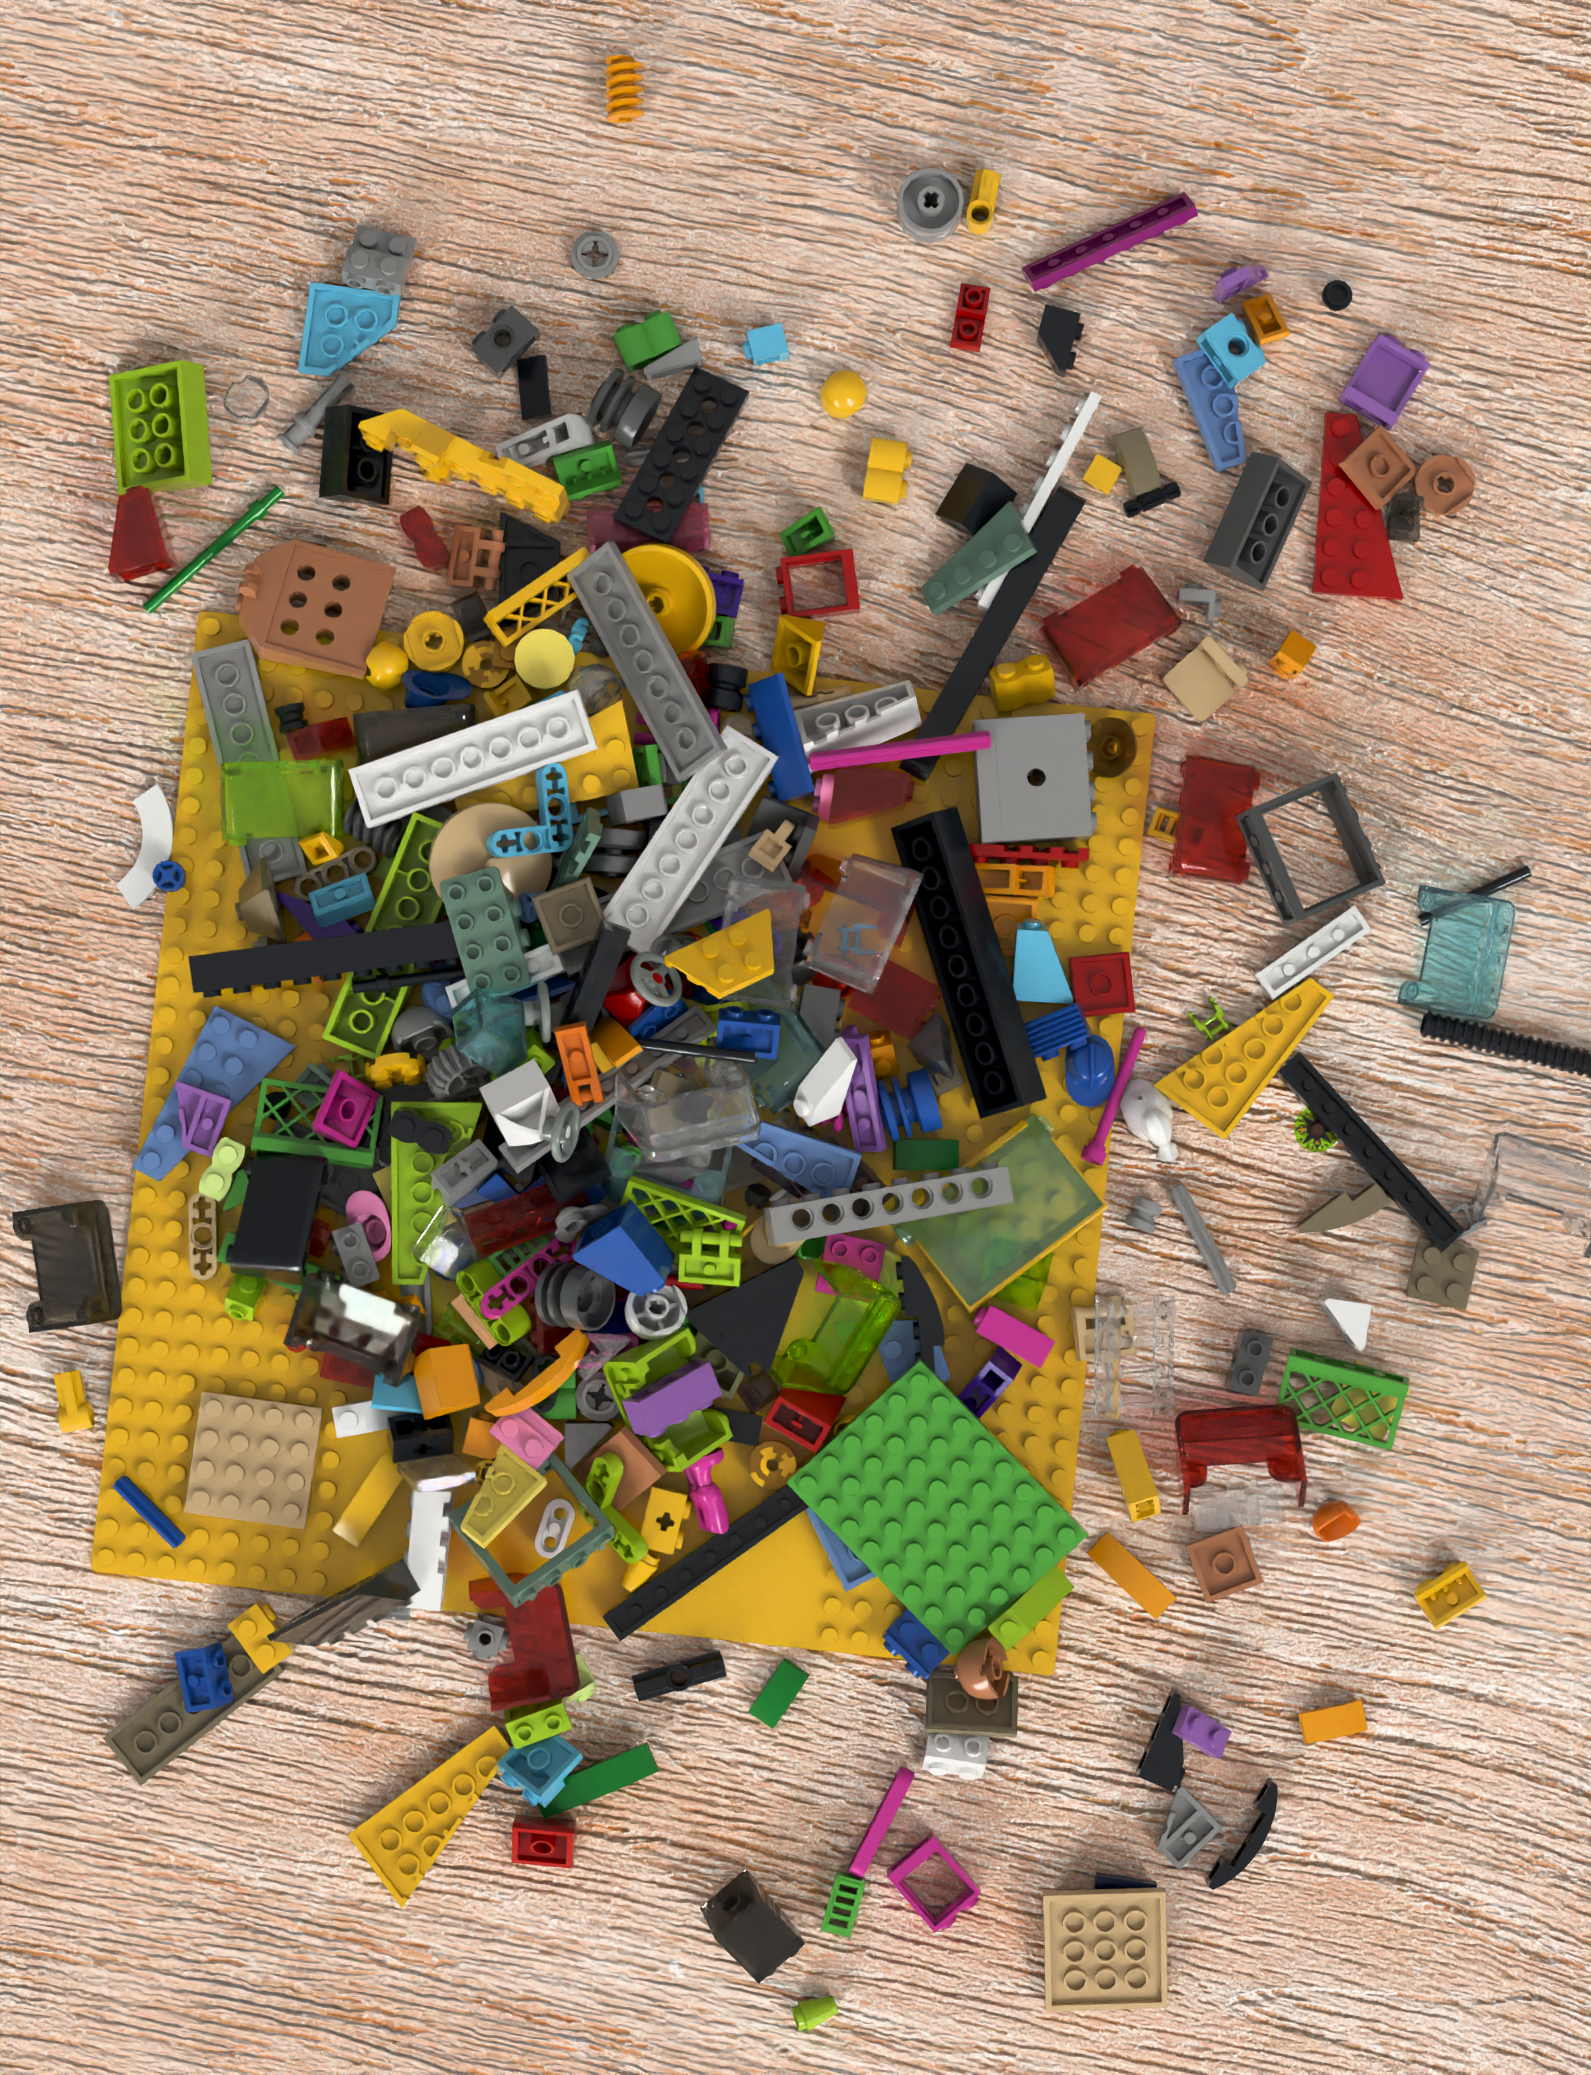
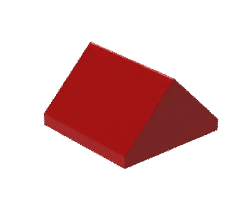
(543, 1841)

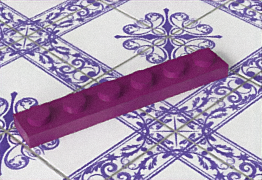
(1109, 241)

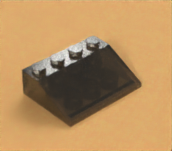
(351, 1608)

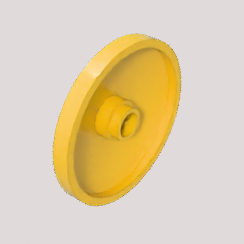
(676, 592)

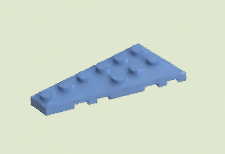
(226, 1061)

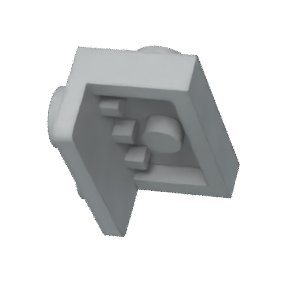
(355, 1254)

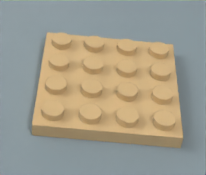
(253, 1459)
(1105, 1949)

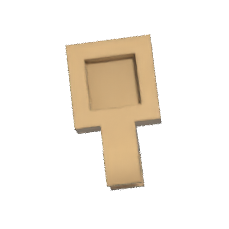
(772, 847)

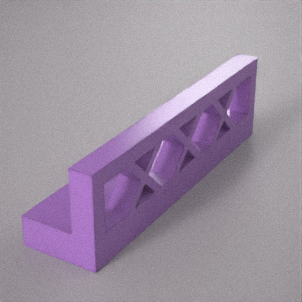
(863, 1096)

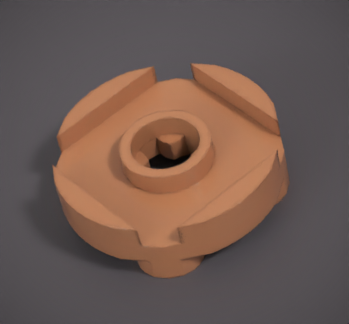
(1450, 468)

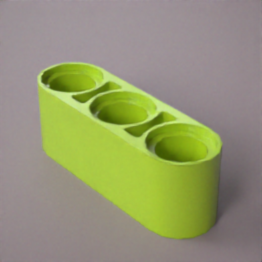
(473, 1284)

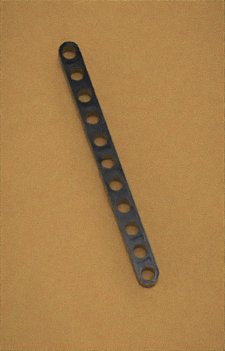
(996, 627)

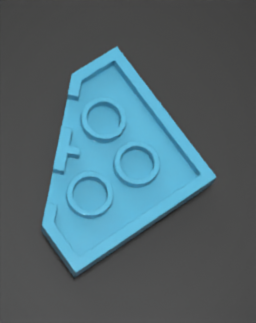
(343, 325)

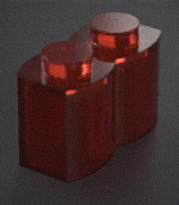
(423, 535)

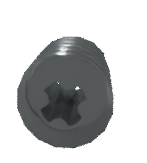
(382, 837)

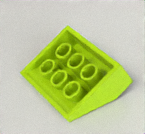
(161, 427)

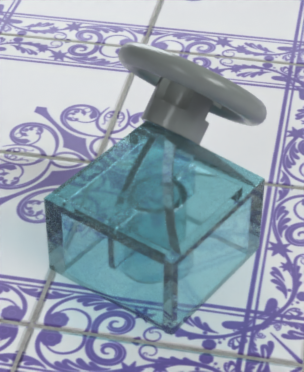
(493, 1028)

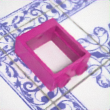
(1012, 1334)
(911, 1861)

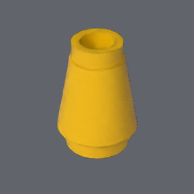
(640, 1571)

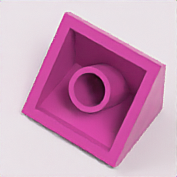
(345, 1110)

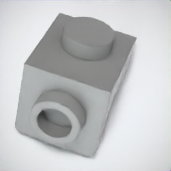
(1195, 595)

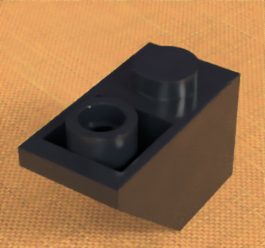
(1056, 336)

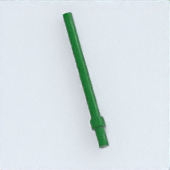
(257, 510)

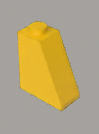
(1133, 1475)

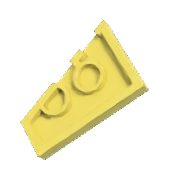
(504, 1494)

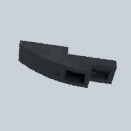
(920, 1302)

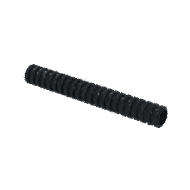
(1506, 1044)

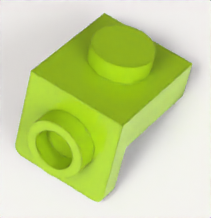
(244, 1296)

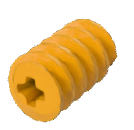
(623, 89)

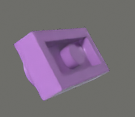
(1201, 1731)

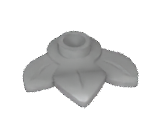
(574, 1219)

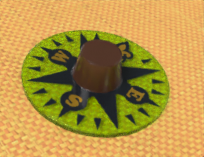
(1312, 1133)

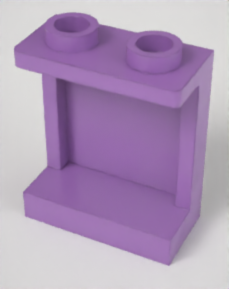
(1384, 381)

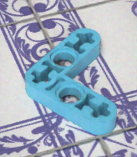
(544, 832)

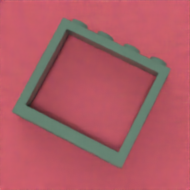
(552, 1570)

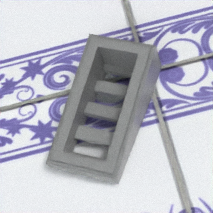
(678, 360)

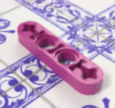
(527, 1275)
(881, 1822)

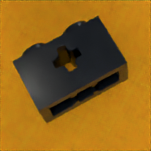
(416, 1438)

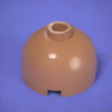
(981, 1669)

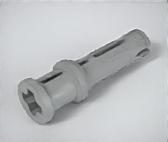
(306, 424)

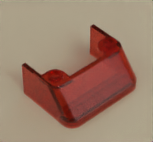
(1238, 1437)

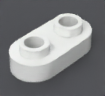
(554, 1527)

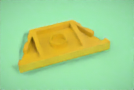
(729, 957)

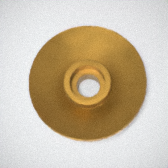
(1104, 736)

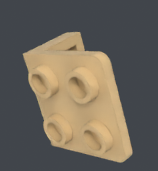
(1206, 678)

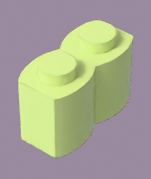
(227, 1159)

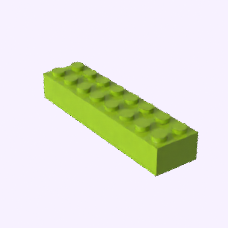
(407, 899)

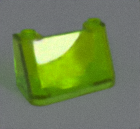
(281, 799)

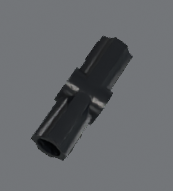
(659, 1680)

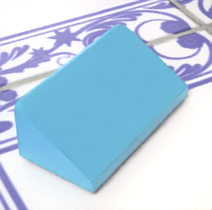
(342, 900)
(402, 1398)

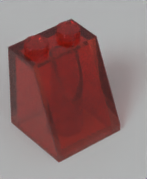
(139, 537)
(866, 794)
(897, 1001)

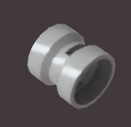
(1143, 1215)

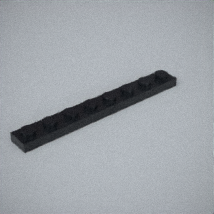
(1370, 1152)
(704, 1562)

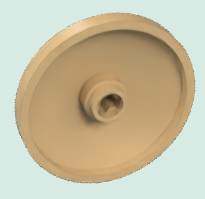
(462, 849)

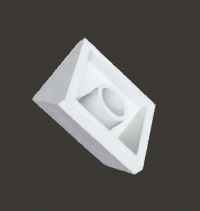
(1349, 1318)

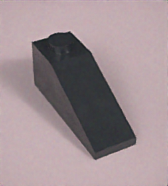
(1164, 1751)

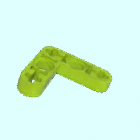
(627, 1540)

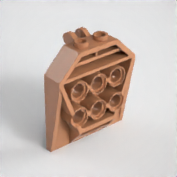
(275, 583)

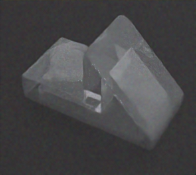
(608, 1345)

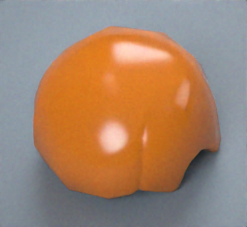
(1334, 1520)

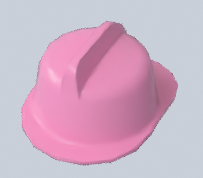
(371, 1212)

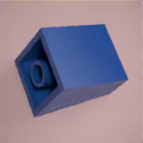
(626, 1250)

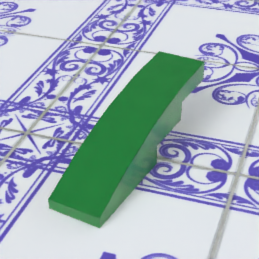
(602, 1778)

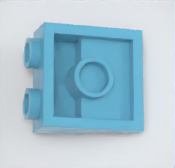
(539, 1768)

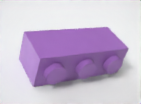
(672, 1398)

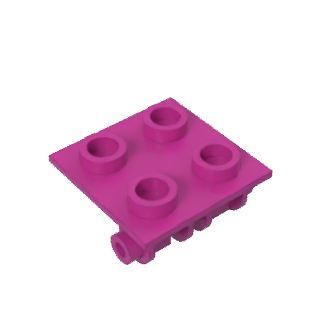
(853, 1251)

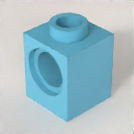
(766, 345)

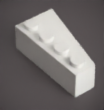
(858, 719)
(429, 1545)

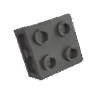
(772, 814)

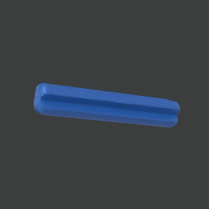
(149, 1511)

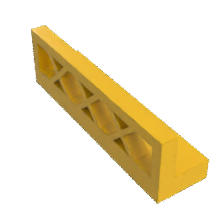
(528, 594)

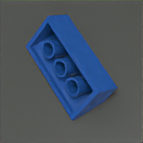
(781, 736)

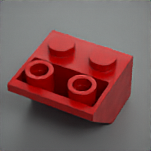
(804, 1415)

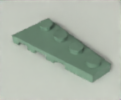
(987, 555)
(579, 852)

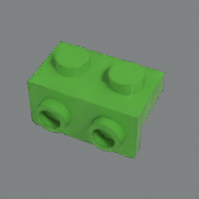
(588, 470)

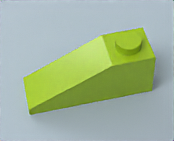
(1030, 1608)

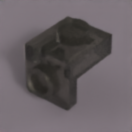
(1404, 517)
(470, 614)

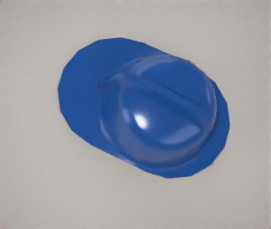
(433, 689)
(1090, 1072)

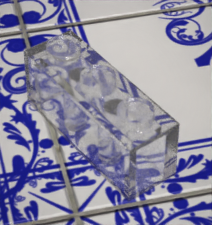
(1237, 1505)

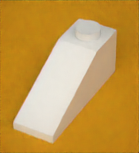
(548, 440)
(826, 1085)
(360, 1418)

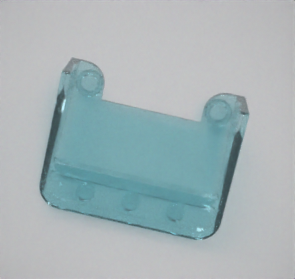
(1462, 953)

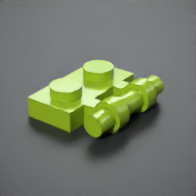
(710, 1266)

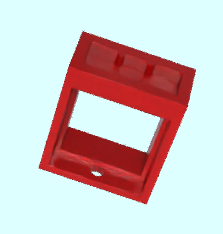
(849, 577)

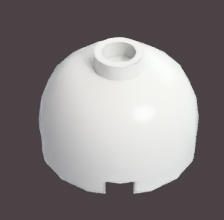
(656, 1314)

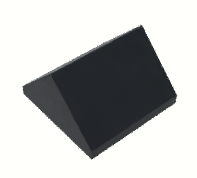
(974, 499)

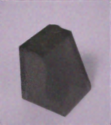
(751, 1926)

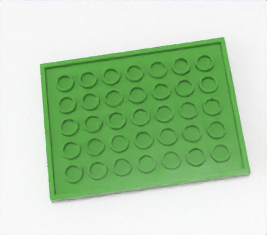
(937, 1507)

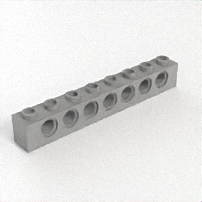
(995, 1192)

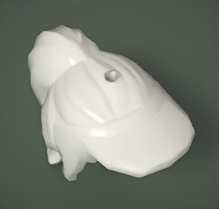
(1149, 1116)

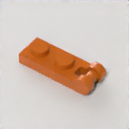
(579, 1063)

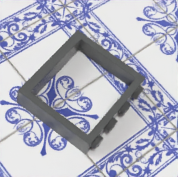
(1270, 862)

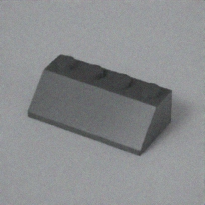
(1257, 520)

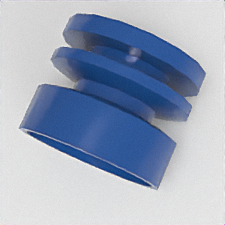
(909, 1104)

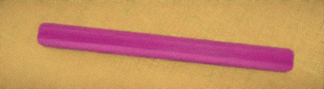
(900, 750)

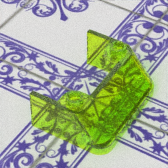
(845, 1338)

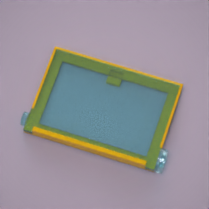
(994, 1245)

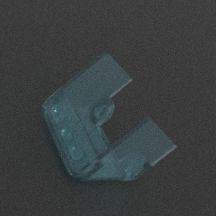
(707, 1186)

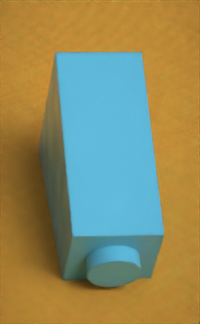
(1037, 967)

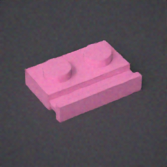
(527, 1436)

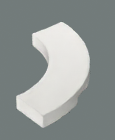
(155, 847)

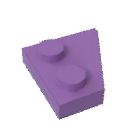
(1235, 281)
(201, 1117)

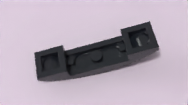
(1226, 1870)

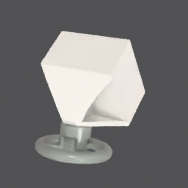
(529, 1111)

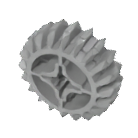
(455, 1076)

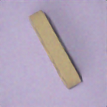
(194, 1258)

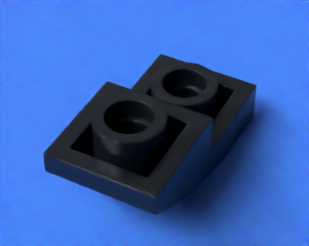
(507, 1361)

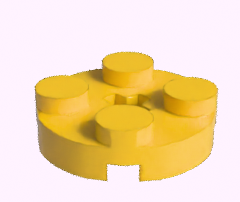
(419, 633)
(395, 1069)

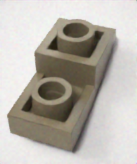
(1137, 458)

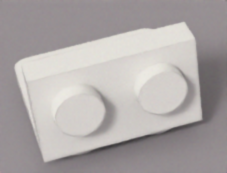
(956, 1755)

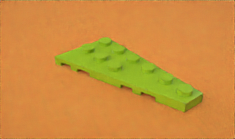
(412, 1194)

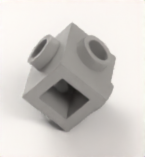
(495, 1628)

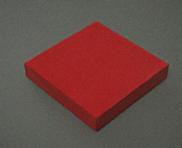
(1102, 983)

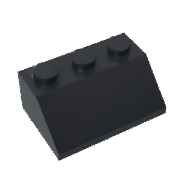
(348, 466)

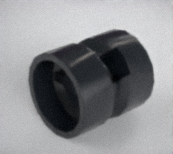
(725, 687)

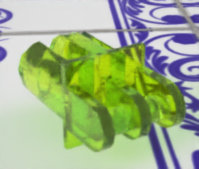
(460, 1329)

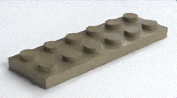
(164, 1727)

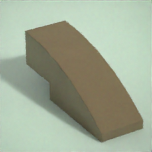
(1343, 1210)

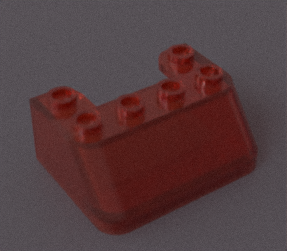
(540, 1642)

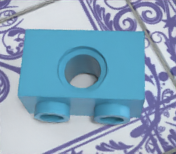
(1215, 345)

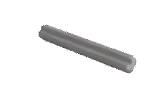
(1203, 1239)

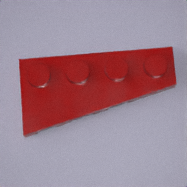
(1037, 856)

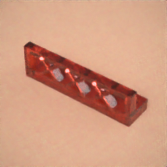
(517, 1212)

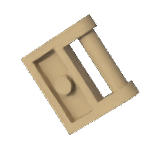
(1085, 1337)

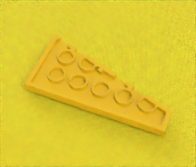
(588, 775)
(1233, 1071)

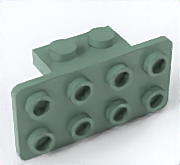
(487, 930)

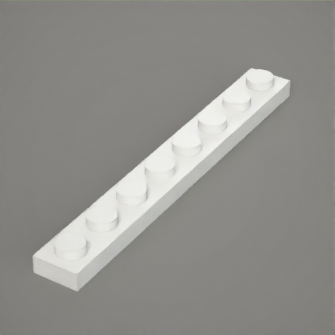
(1045, 486)

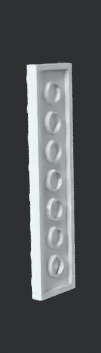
(473, 759)
(689, 840)

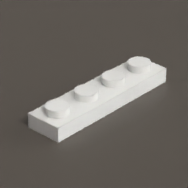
(1313, 952)
(540, 964)

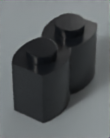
(414, 1127)

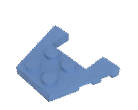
(899, 1351)

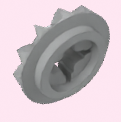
(584, 245)
(586, 1402)

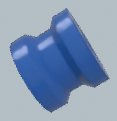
(165, 872)

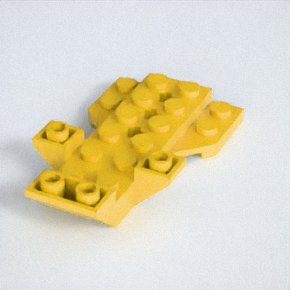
(445, 454)

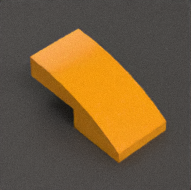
(1333, 1721)

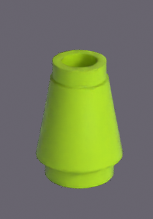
(813, 2012)

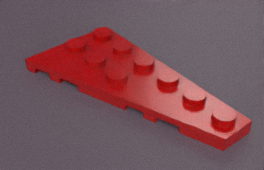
(1350, 534)

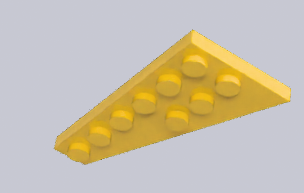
(417, 1824)

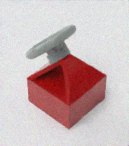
(639, 986)

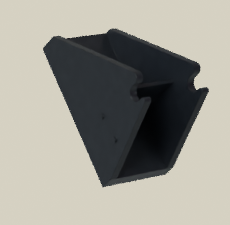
(750, 1318)

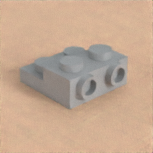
(378, 261)

